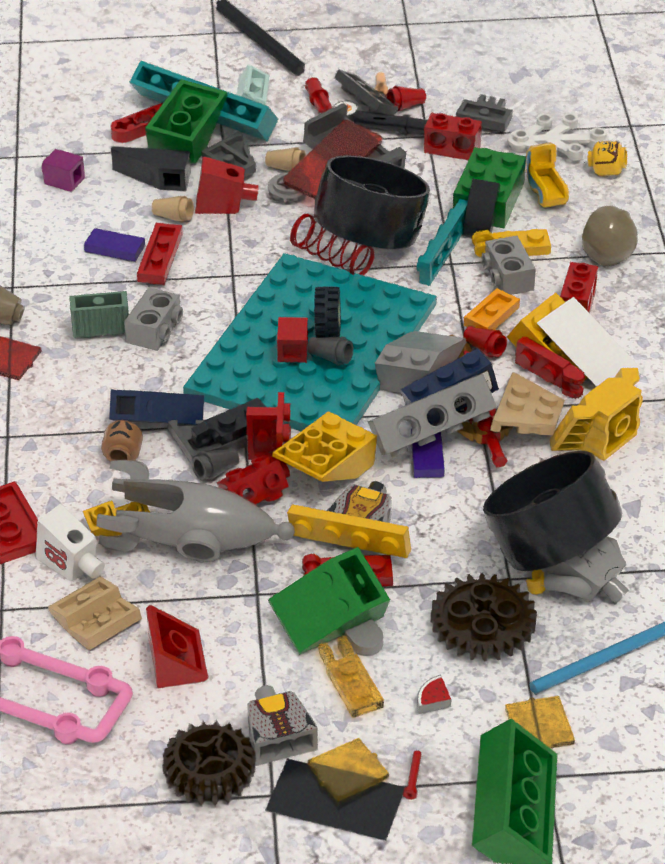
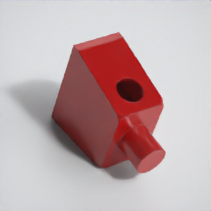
(222, 188)

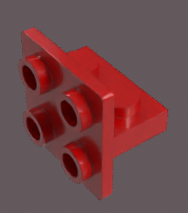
(267, 428)

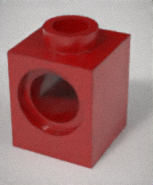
(292, 339)

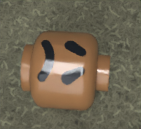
(122, 441)

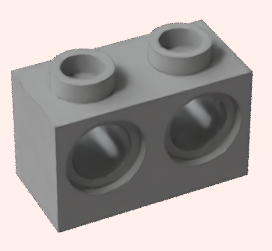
(509, 265)
(153, 319)

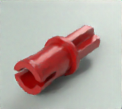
(318, 95)

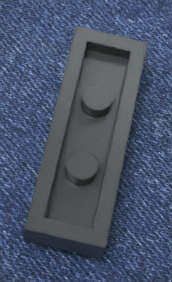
(365, 93)

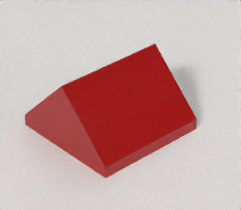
(174, 650)

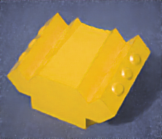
(603, 417)

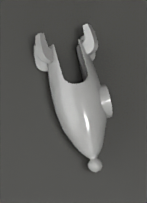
(203, 518)

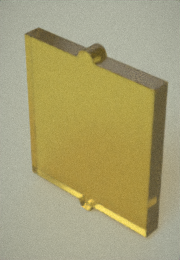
(544, 720)
(348, 769)

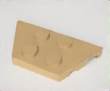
(527, 408)

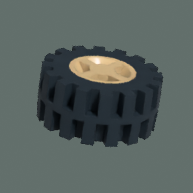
(327, 312)

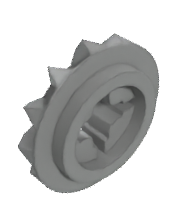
(281, 192)

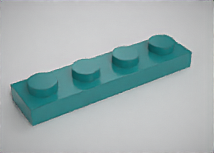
(443, 244)

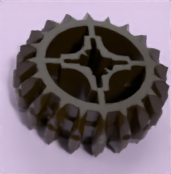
(207, 754)

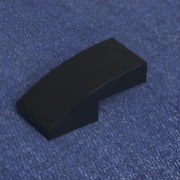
(481, 207)

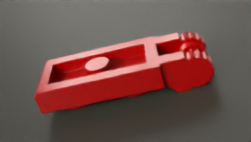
(550, 367)

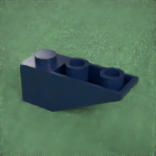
(155, 407)

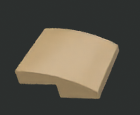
(94, 613)

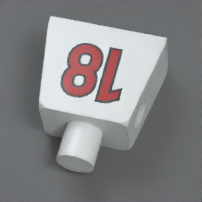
(67, 545)

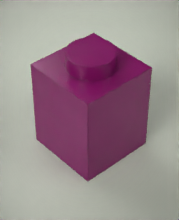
(63, 170)

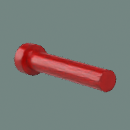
(410, 792)

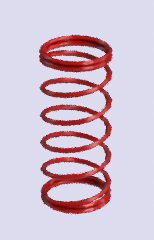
(353, 256)

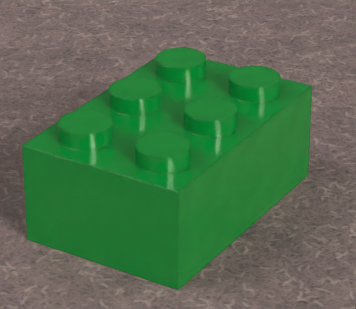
(495, 167)

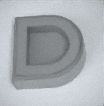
(365, 638)

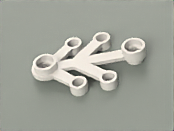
(522, 139)

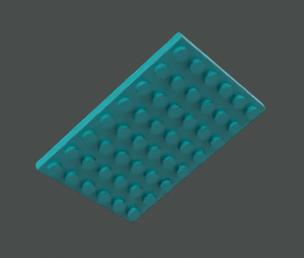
(245, 358)

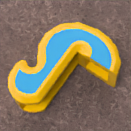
(544, 177)

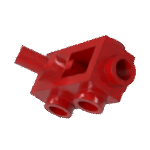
(263, 478)

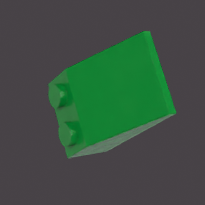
(186, 119)

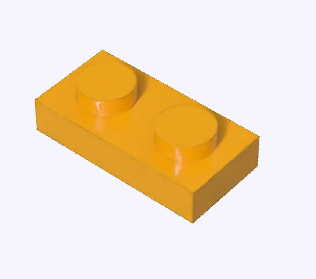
(492, 310)

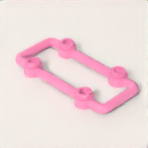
(66, 725)

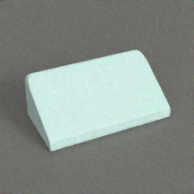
(253, 85)

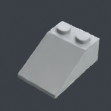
(415, 357)

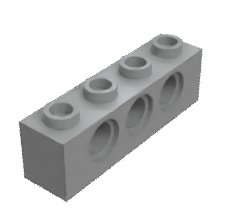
(472, 390)

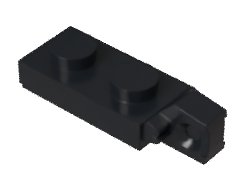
(224, 426)

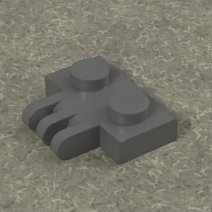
(492, 115)

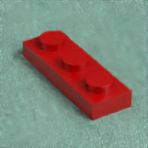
(159, 253)

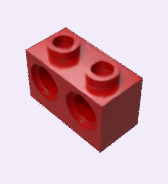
(451, 136)
(580, 284)

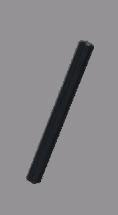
(260, 36)

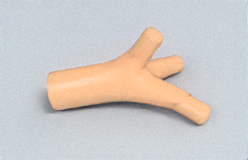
(381, 85)

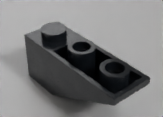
(154, 167)

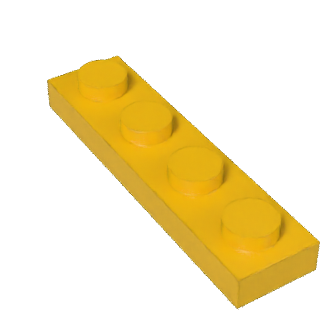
(350, 531)

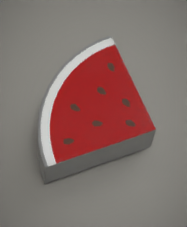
(433, 695)

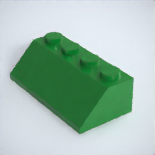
(515, 796)

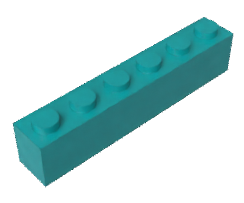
(236, 113)

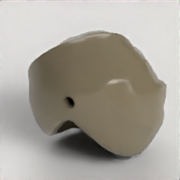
(609, 236)

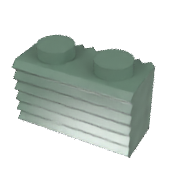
(98, 314)

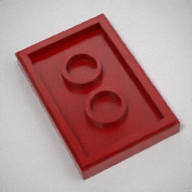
(17, 524)

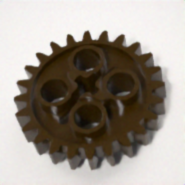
(483, 617)

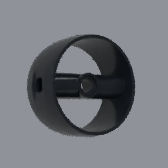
(371, 202)
(552, 511)

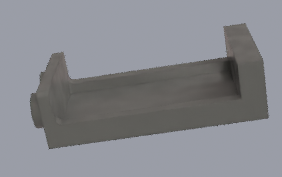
(321, 125)

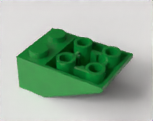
(330, 601)

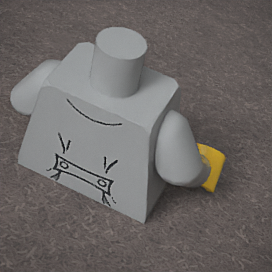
(585, 574)

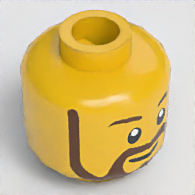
(608, 158)

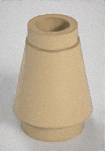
(285, 158)
(174, 208)

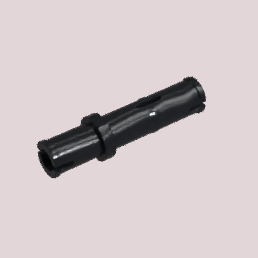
(402, 124)

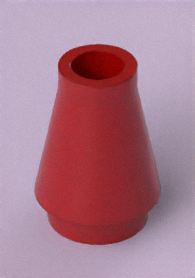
(406, 97)
(488, 341)

